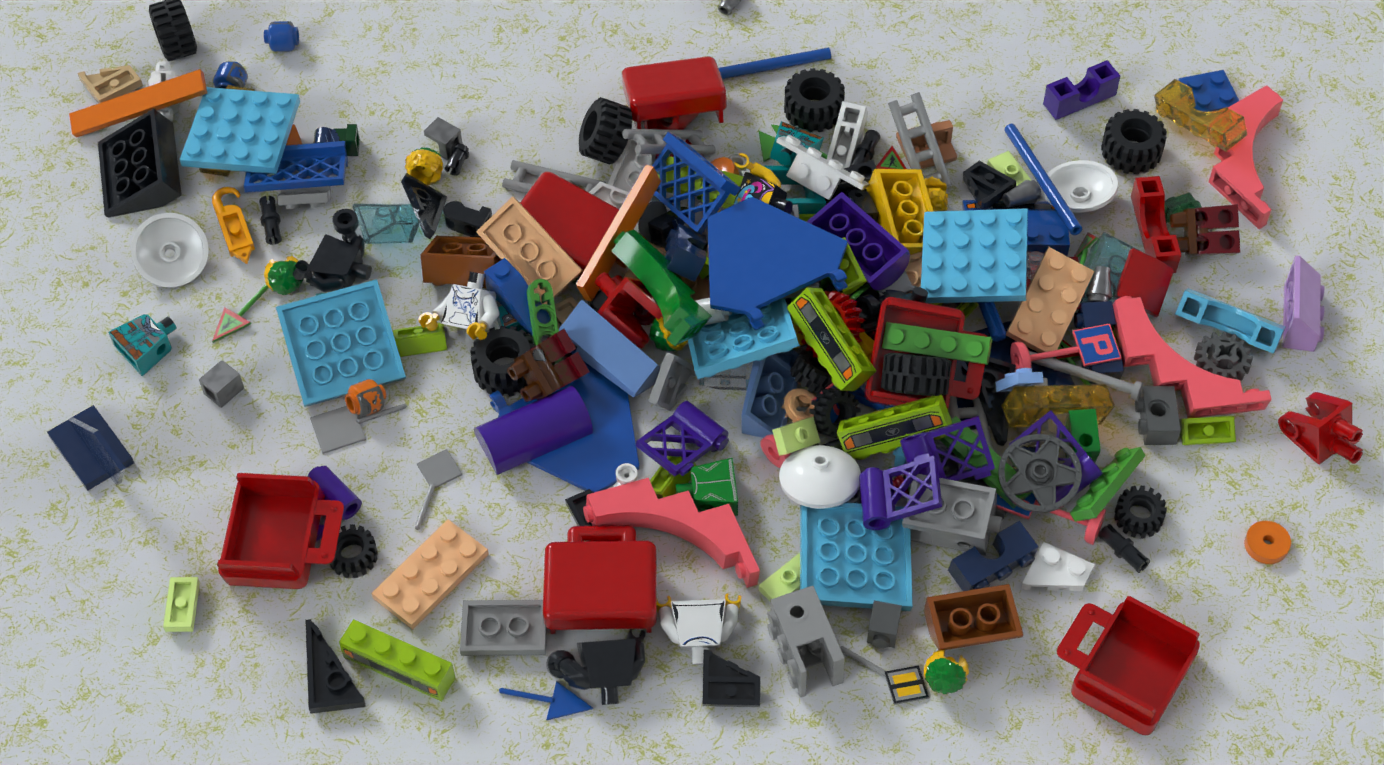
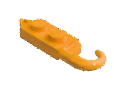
(233, 225)

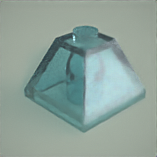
(386, 222)

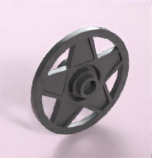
(1039, 473)

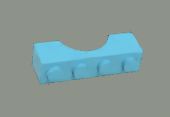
(1231, 319)

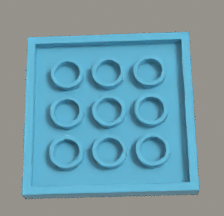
(240, 130)
(975, 255)
(340, 342)
(735, 342)
(854, 563)

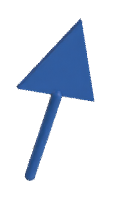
(562, 702)

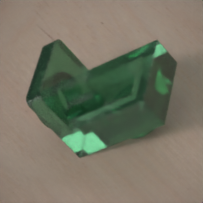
(1180, 203)

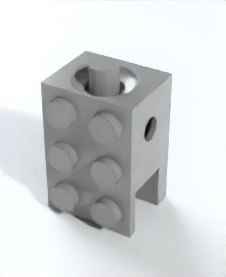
(963, 519)
(804, 637)

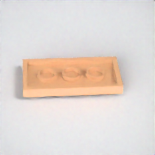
(528, 247)
(1050, 302)
(430, 574)

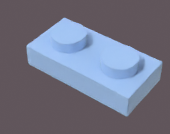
(1021, 377)

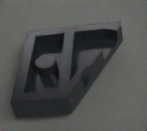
(987, 184)
(728, 684)

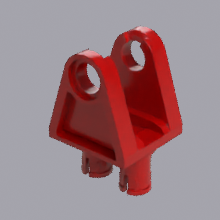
(621, 303)
(1327, 430)

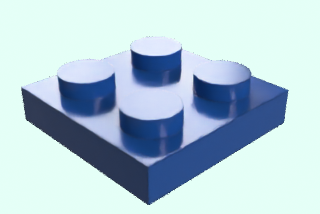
(1211, 90)

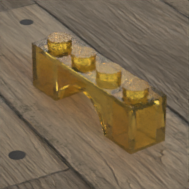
(1219, 127)
(1030, 403)

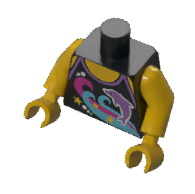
(762, 185)

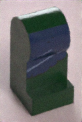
(349, 135)

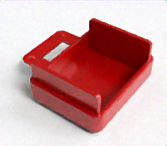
(674, 89)
(569, 215)
(927, 316)
(276, 531)
(600, 580)
(1132, 664)

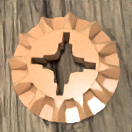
(795, 398)

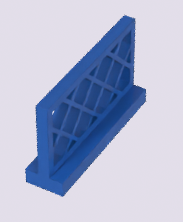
(307, 160)
(703, 169)

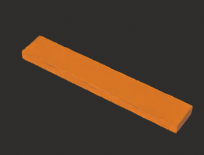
(138, 103)
(624, 221)

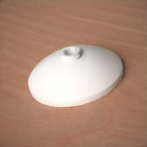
(1084, 185)
(164, 233)
(820, 477)

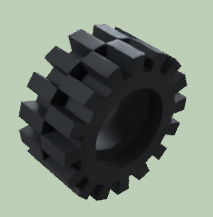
(810, 372)
(824, 405)
(1145, 499)
(360, 562)

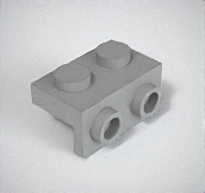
(314, 196)

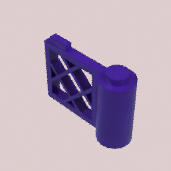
(694, 428)
(924, 443)
(1089, 469)
(335, 490)
(879, 498)

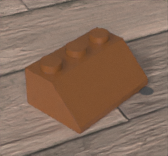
(454, 257)
(972, 617)

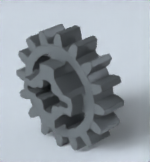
(1223, 356)

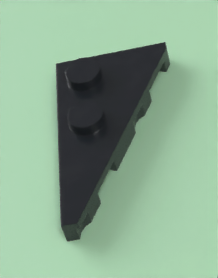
(426, 203)
(992, 400)
(328, 683)

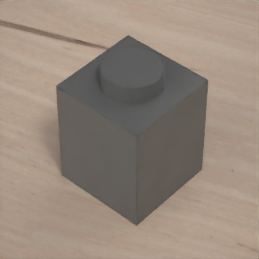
(884, 624)

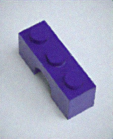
(1098, 85)

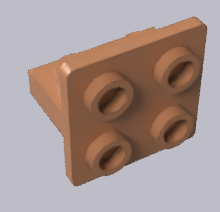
(943, 134)

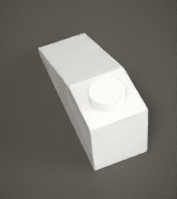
(847, 133)

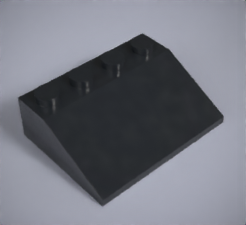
(139, 166)

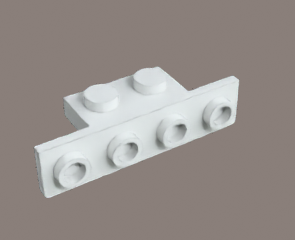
(817, 172)

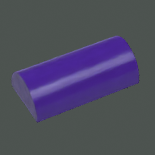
(876, 250)
(534, 429)

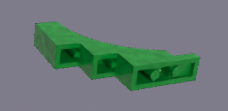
(680, 312)

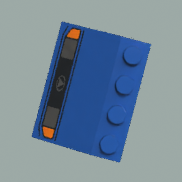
(1044, 225)

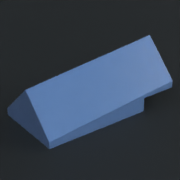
(610, 351)
(765, 392)

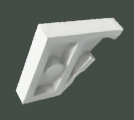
(1057, 570)

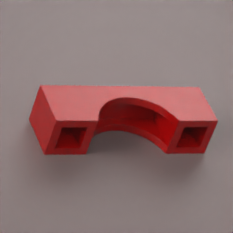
(1149, 208)

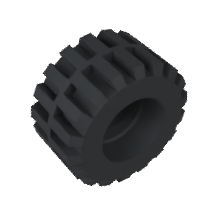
(172, 29)
(813, 86)
(1133, 127)
(602, 130)
(497, 345)
(915, 374)

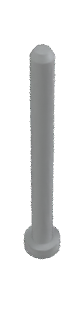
(1133, 389)

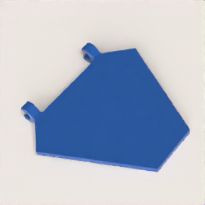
(766, 255)
(594, 458)

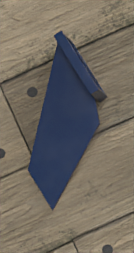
(91, 448)

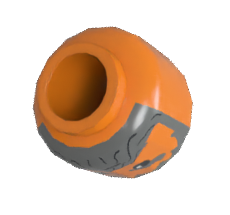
(365, 398)

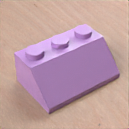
(1302, 307)

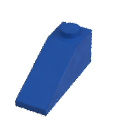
(512, 293)

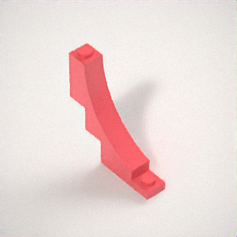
(1236, 174)
(1201, 390)
(710, 530)

